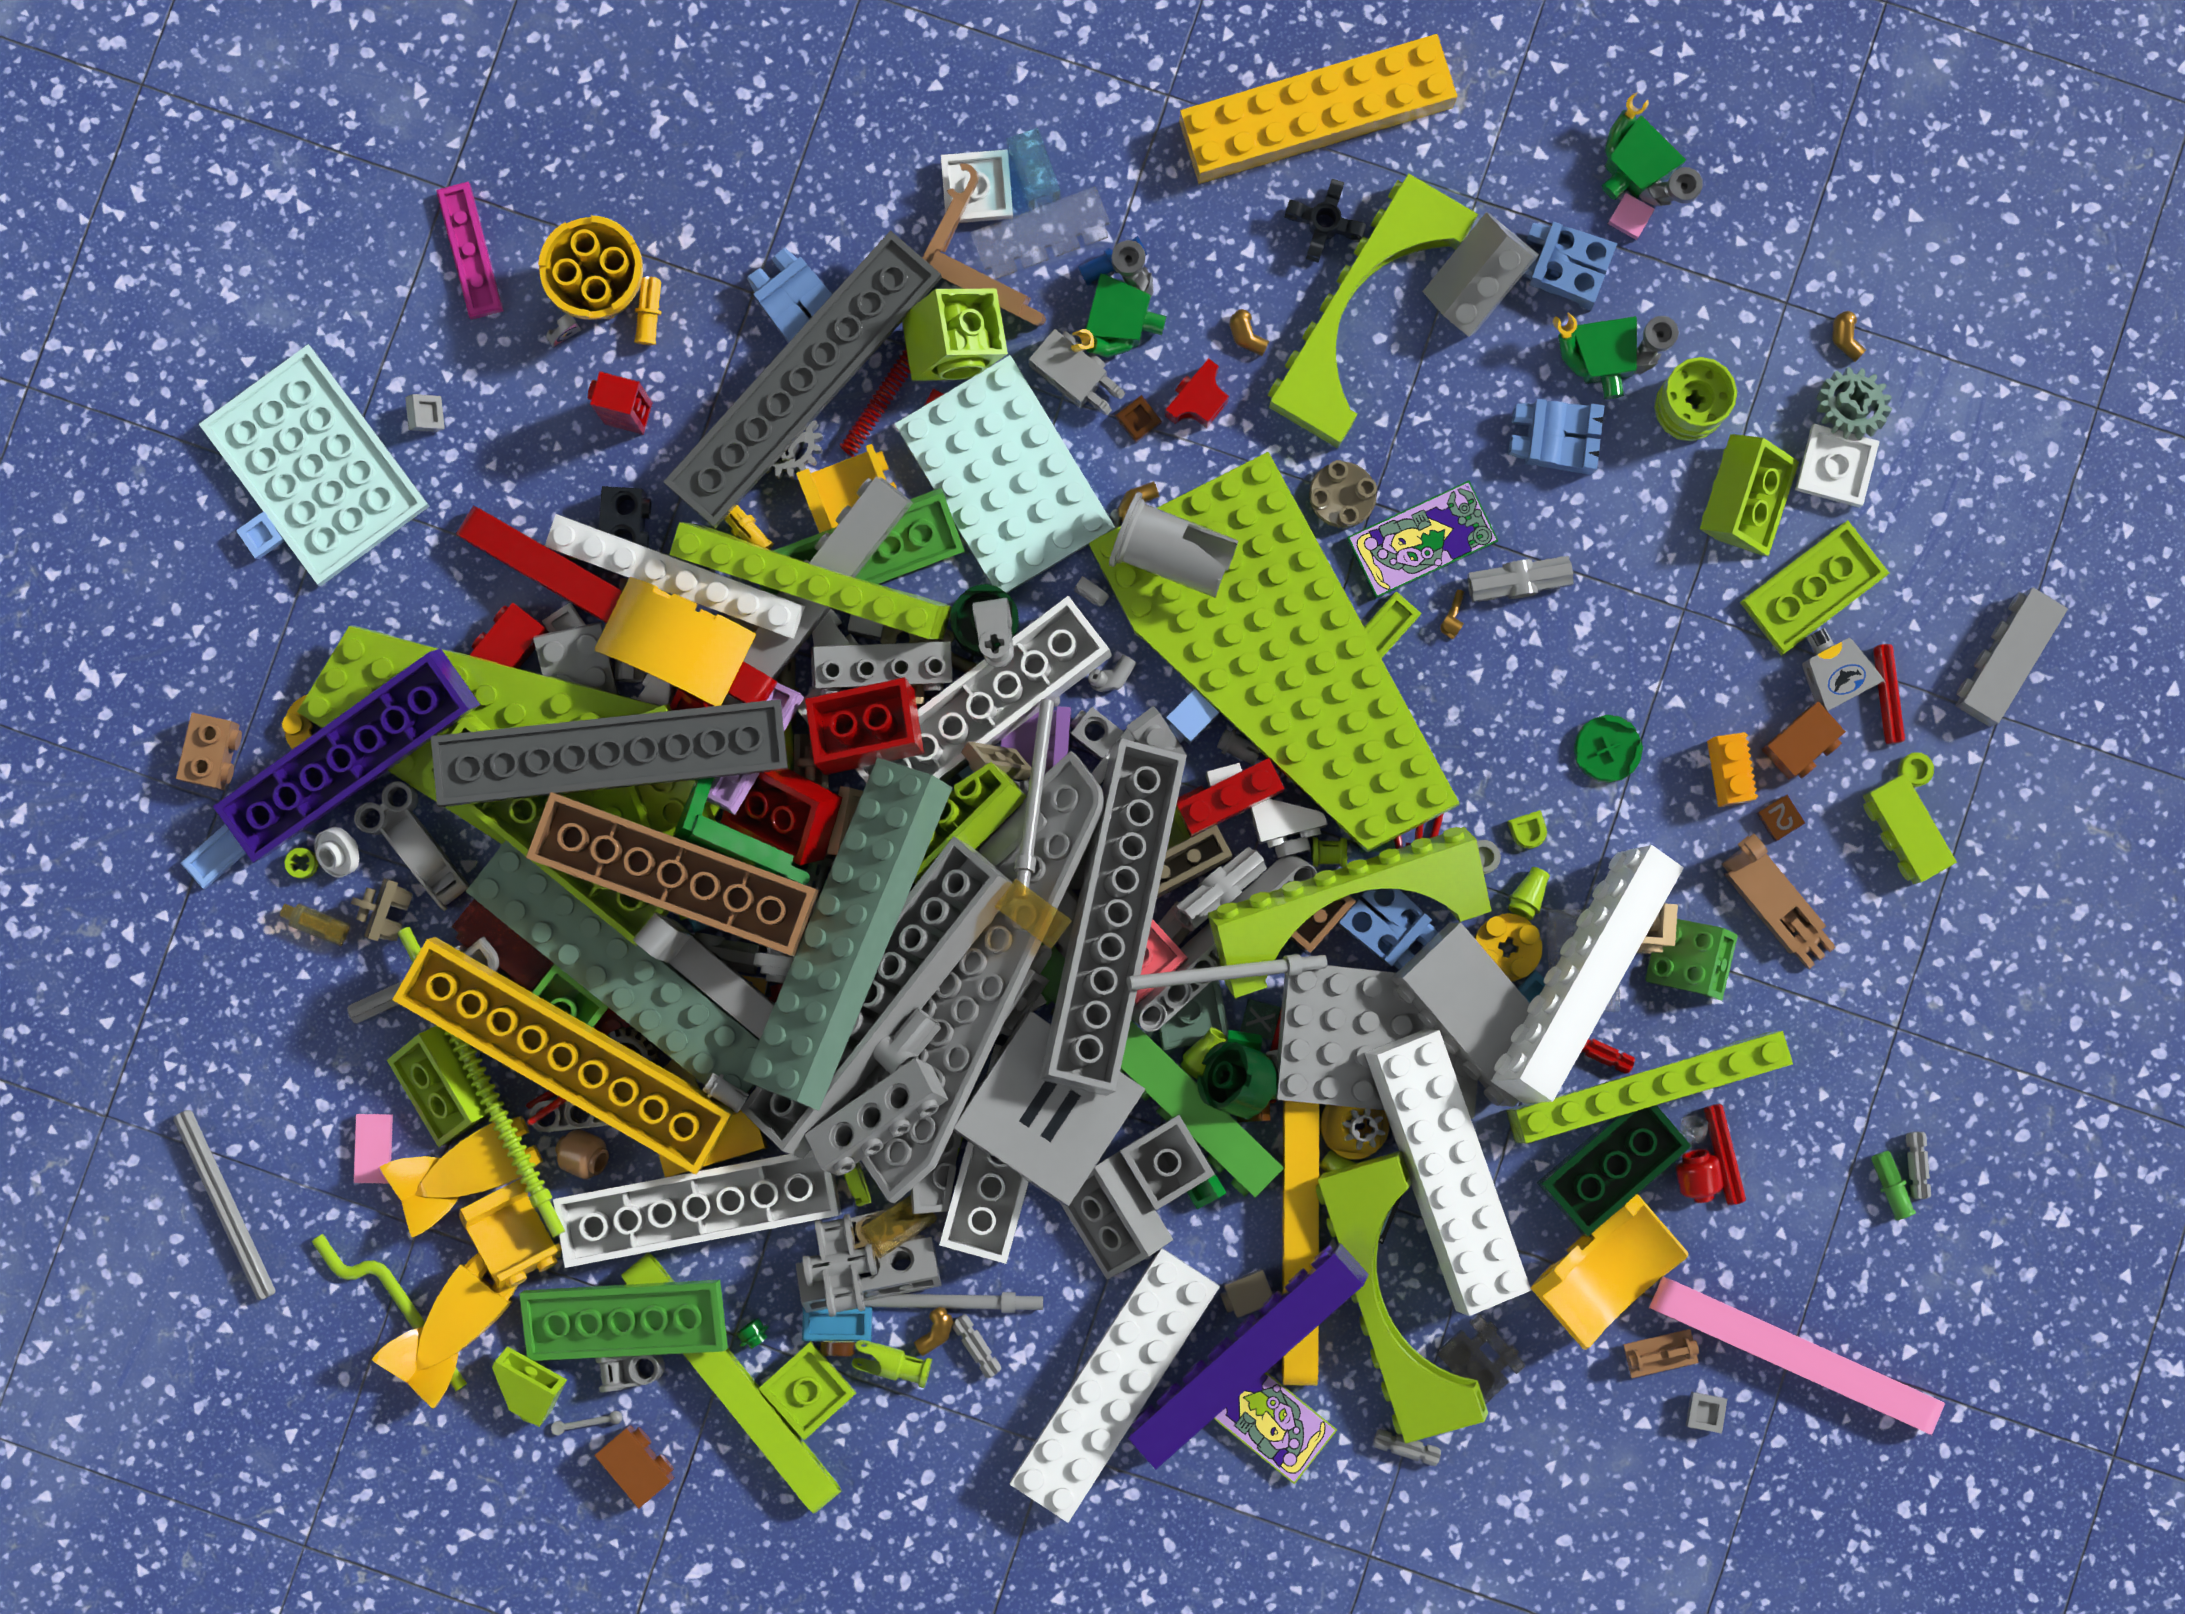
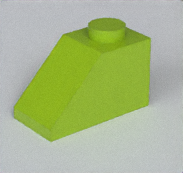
(527, 1386)

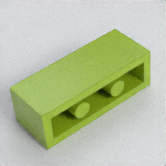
(1908, 829)

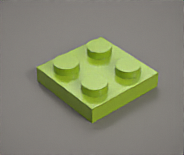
(807, 1390)

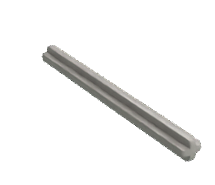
(224, 1205)

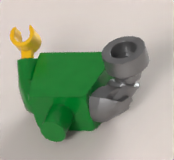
(1643, 160)
(1121, 308)
(1609, 349)

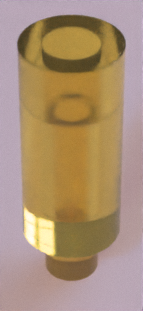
(316, 923)

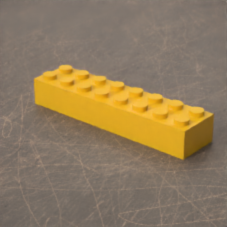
(1317, 108)

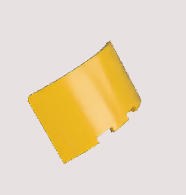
(675, 641)
(1608, 1271)

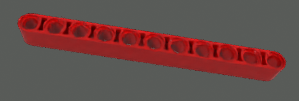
(576, 584)

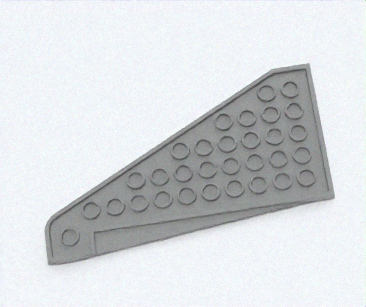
(989, 975)

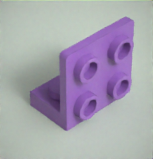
(1024, 737)

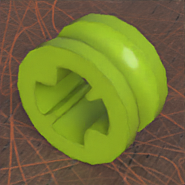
(302, 852)

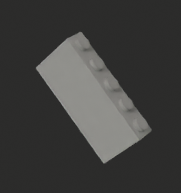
(1467, 1000)

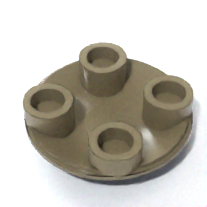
(1343, 494)

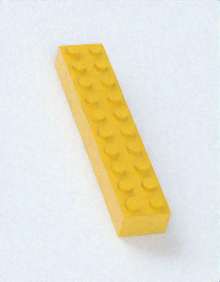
(563, 1054)

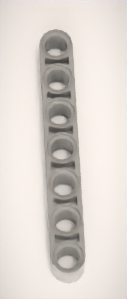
(1202, 949)

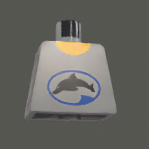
(1837, 670)

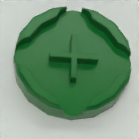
(1608, 748)

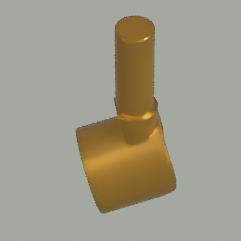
(1451, 625)

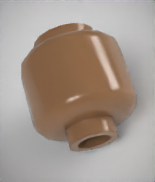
(581, 1154)

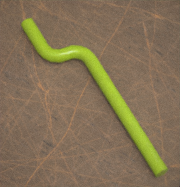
(388, 1281)

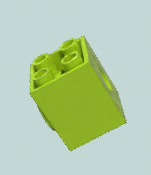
(954, 334)

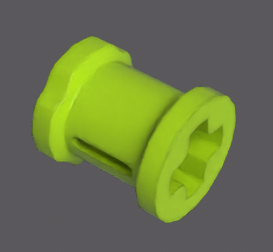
(1328, 852)

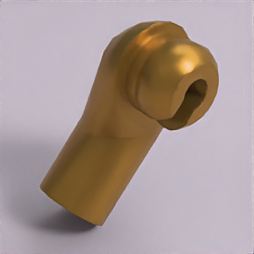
(1243, 333)
(1844, 335)

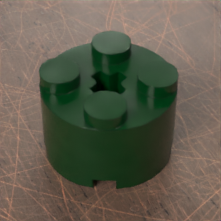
(963, 619)
(1237, 1079)

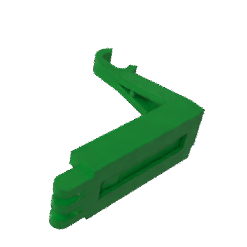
(726, 841)

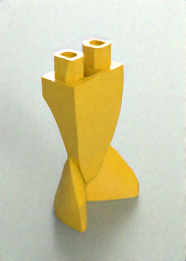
(434, 1184)
(458, 1317)

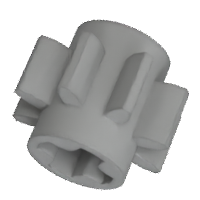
(1367, 1136)

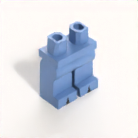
(1570, 262)
(787, 291)
(1558, 435)
(1392, 936)

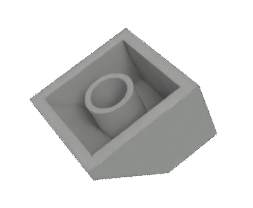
(1167, 1162)

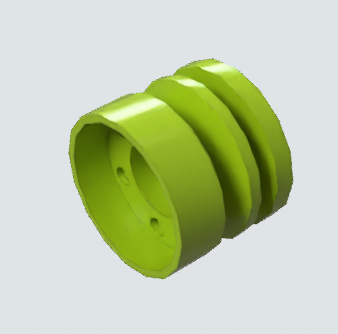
(1707, 386)

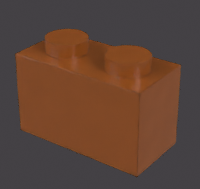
(1804, 741)
(635, 1465)

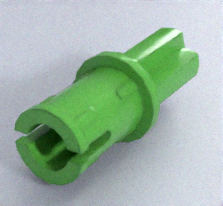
(1892, 1185)

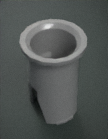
(1173, 547)

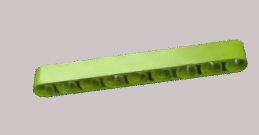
(752, 1409)

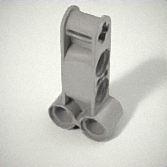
(414, 844)

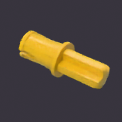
(648, 311)

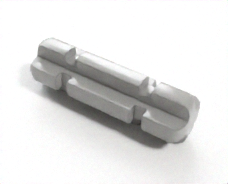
(1918, 1165)
(976, 1346)
(1413, 1450)

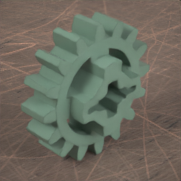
(1854, 403)

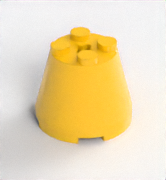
(579, 257)

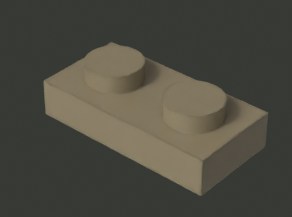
(1005, 758)

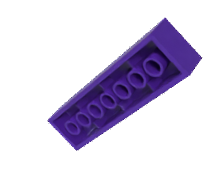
(346, 755)
(1243, 1360)

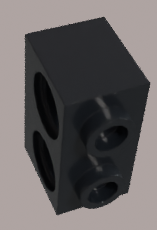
(633, 523)

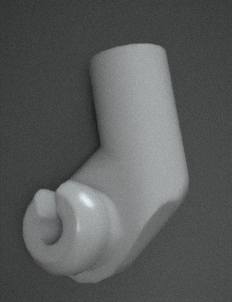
(1112, 679)

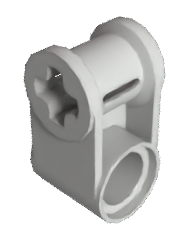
(994, 626)
(624, 1371)

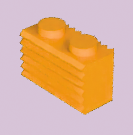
(1732, 769)

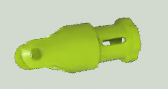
(892, 1363)

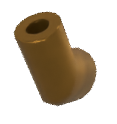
(1149, 492)
(939, 1331)

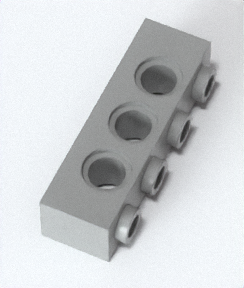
(858, 1118)
(920, 1275)

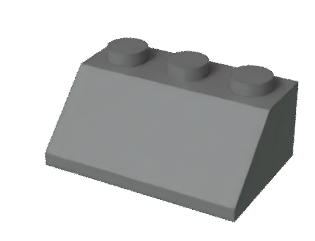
(1479, 274)
(1116, 1217)

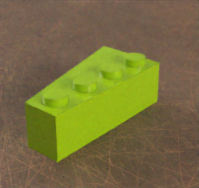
(974, 811)

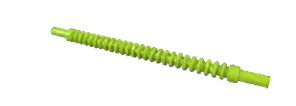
(539, 1196)

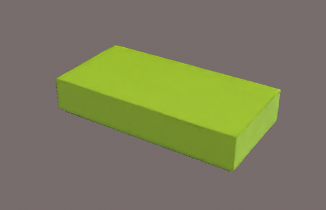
(1391, 623)

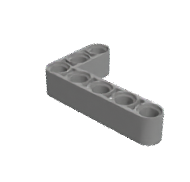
(674, 944)

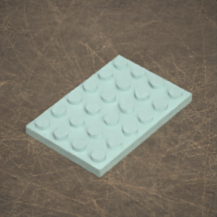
(314, 465)
(1005, 475)

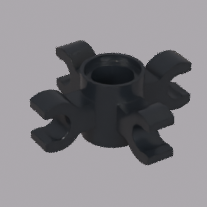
(1301, 213)

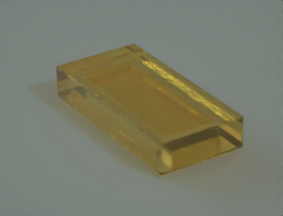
(1033, 913)
(895, 1227)

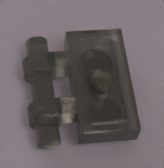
(1468, 1361)

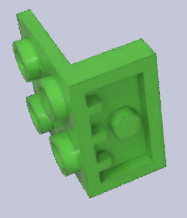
(1697, 961)

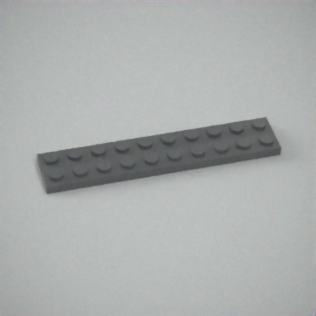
(802, 379)
(609, 753)

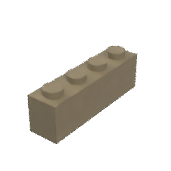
(1193, 859)

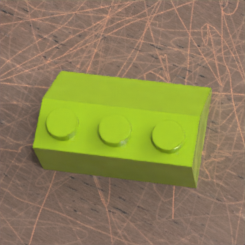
(1749, 494)
(438, 1085)

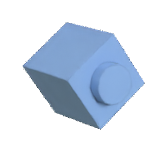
(1191, 717)

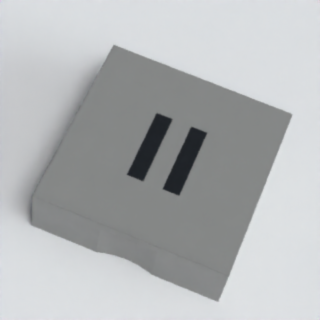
(1039, 1126)

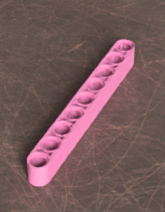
(1797, 1355)

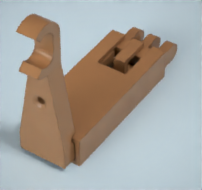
(964, 275)
(1775, 900)

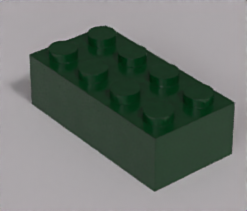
(1613, 1167)

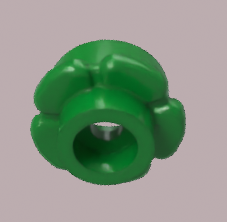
(752, 1333)

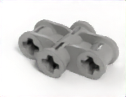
(839, 1265)

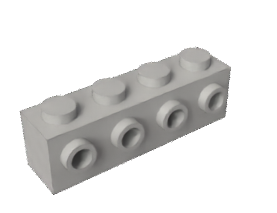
(871, 664)

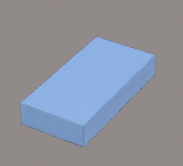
(213, 857)

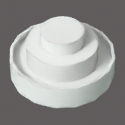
(336, 852)
(773, 965)

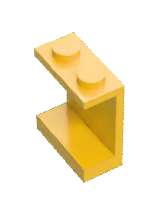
(836, 486)
(509, 1235)

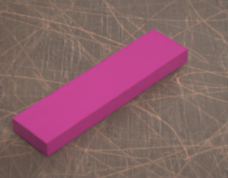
(469, 250)

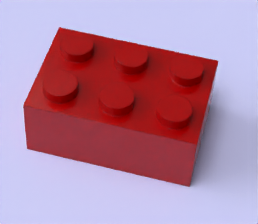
(864, 724)
(788, 815)

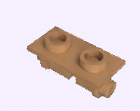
(1661, 1353)

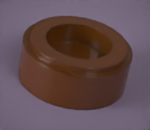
(837, 1348)

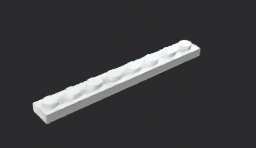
(675, 576)

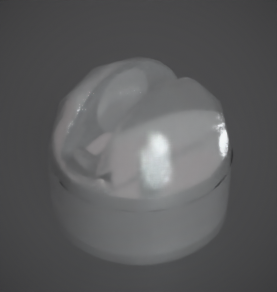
(1694, 1128)

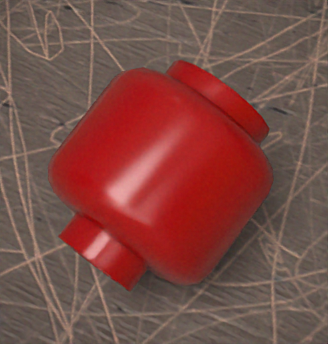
(1699, 1175)

